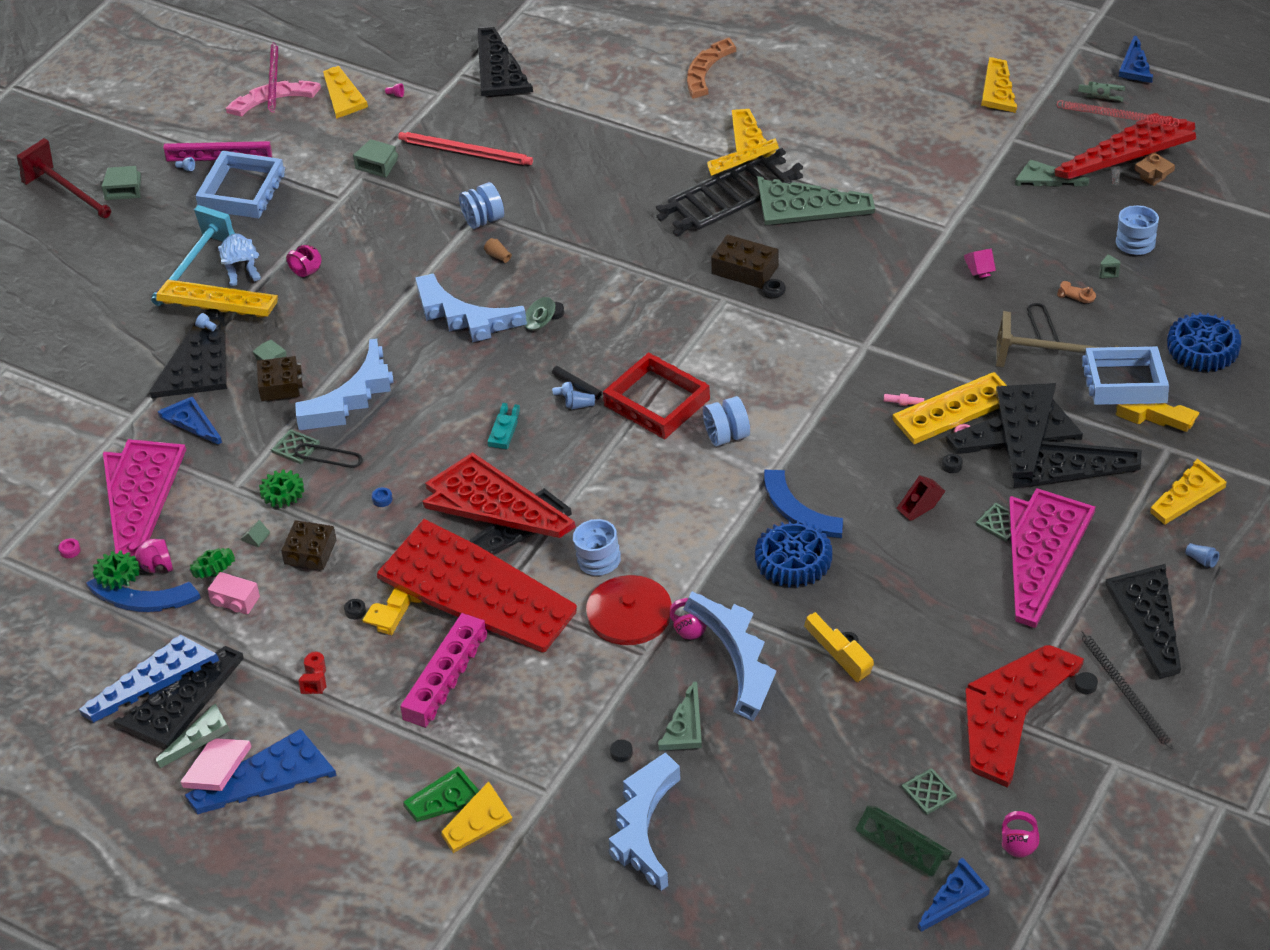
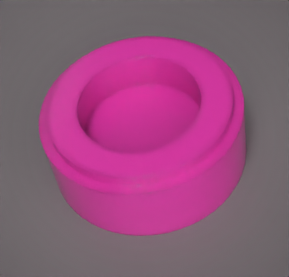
(69, 548)

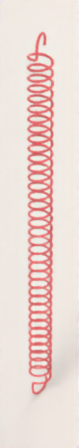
(1116, 113)

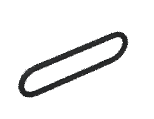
(1048, 317)
(327, 461)

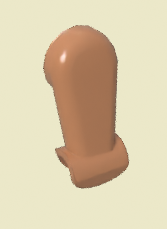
(1082, 295)

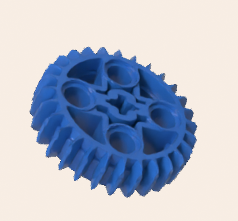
(1204, 342)
(793, 554)

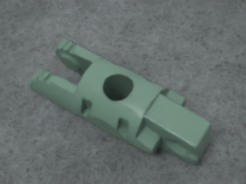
(1092, 90)

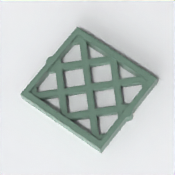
(275, 450)
(1003, 536)
(939, 804)

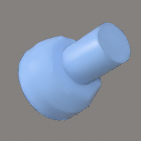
(188, 164)
(203, 321)
(566, 387)

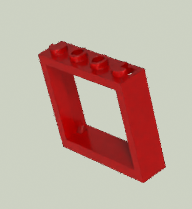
(642, 416)

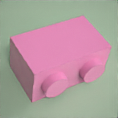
(233, 593)

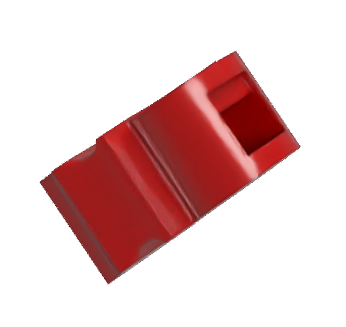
(314, 680)

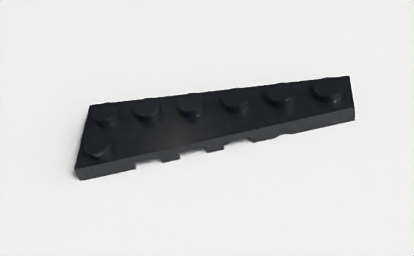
(499, 537)

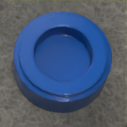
(382, 497)

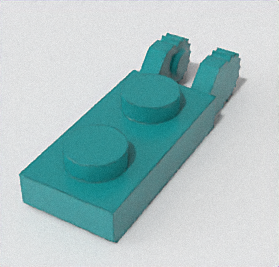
(504, 427)

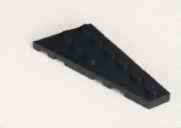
(1148, 611)
(176, 706)

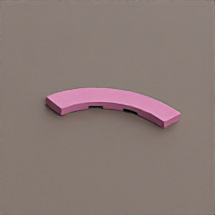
(260, 95)

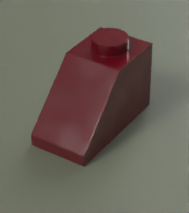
(920, 498)

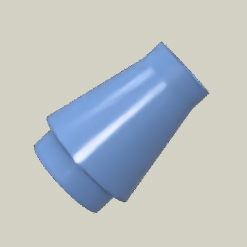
(579, 400)
(1204, 555)

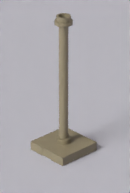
(1006, 339)

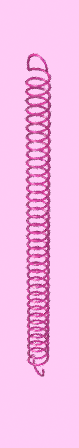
(270, 77)

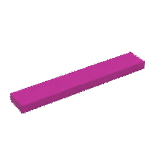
(211, 151)

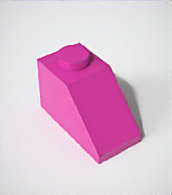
(980, 262)

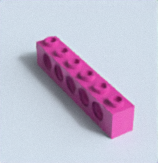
(443, 670)

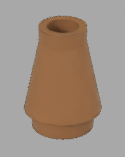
(495, 249)

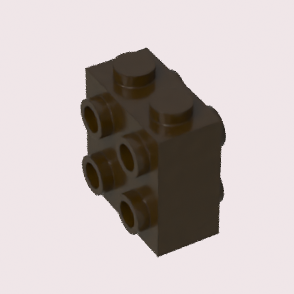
(279, 378)
(308, 545)

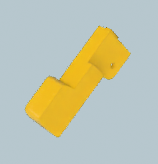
(1158, 413)
(389, 615)
(847, 654)

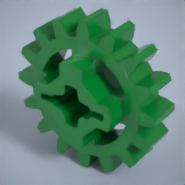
(281, 488)
(212, 563)
(116, 570)

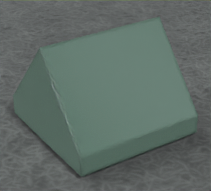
(1109, 267)
(256, 534)

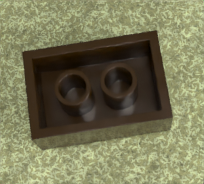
(744, 261)

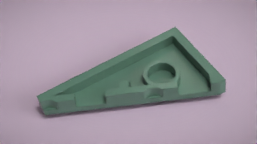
(1043, 174)
(685, 728)
(202, 731)

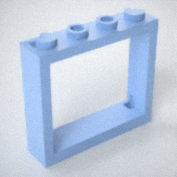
(236, 206)
(1129, 392)

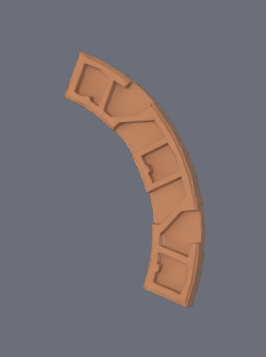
(702, 63)

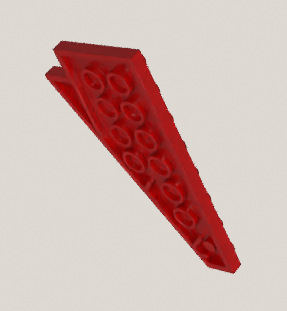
(1129, 144)
(486, 494)

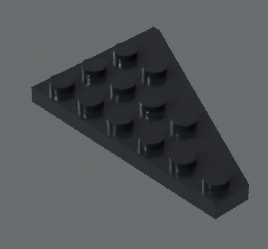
(197, 363)

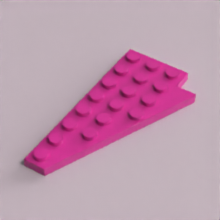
(138, 488)
(1042, 545)

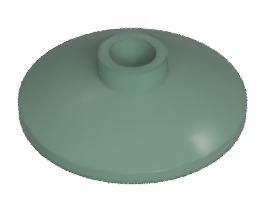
(540, 313)

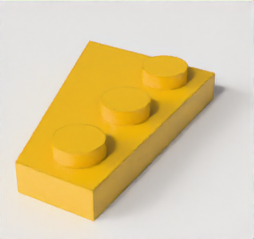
(477, 819)

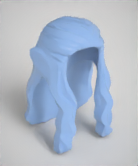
(236, 249)

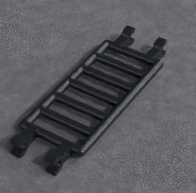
(690, 221)

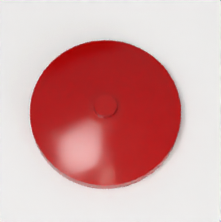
(629, 610)

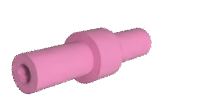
(903, 399)

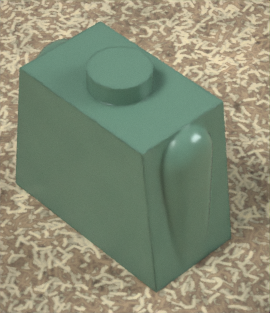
(376, 158)
(121, 183)

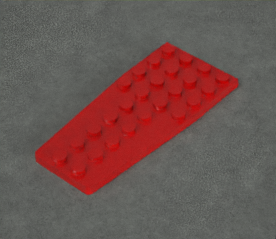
(471, 581)

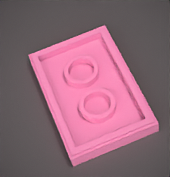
(216, 764)

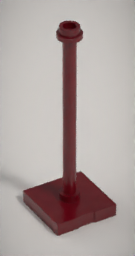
(38, 160)

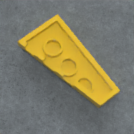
(998, 87)
(343, 93)
(746, 130)
(739, 157)
(1192, 489)

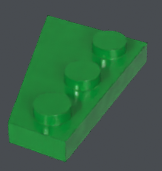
(441, 797)

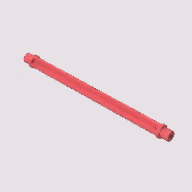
(469, 149)

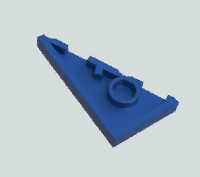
(1135, 63)
(190, 417)
(960, 891)

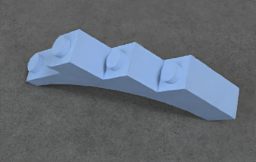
(460, 315)
(354, 394)
(731, 626)
(643, 793)

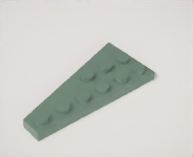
(807, 202)

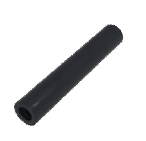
(576, 382)

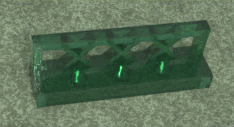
(907, 832)

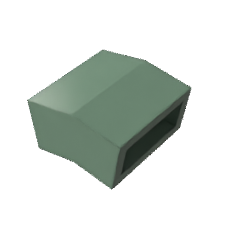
(269, 350)

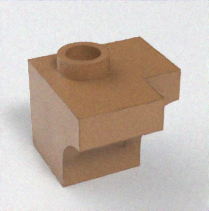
(1154, 168)

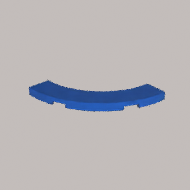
(793, 510)
(145, 600)

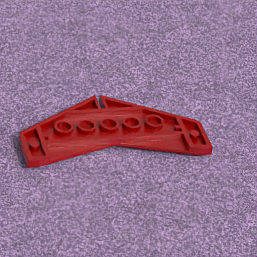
(1000, 703)

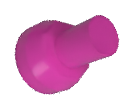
(397, 90)

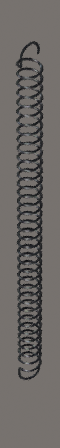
(1128, 692)

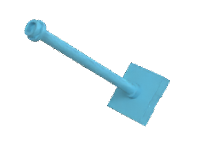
(212, 225)

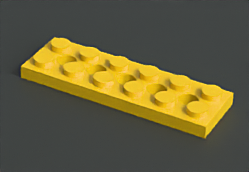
(217, 298)
(941, 404)

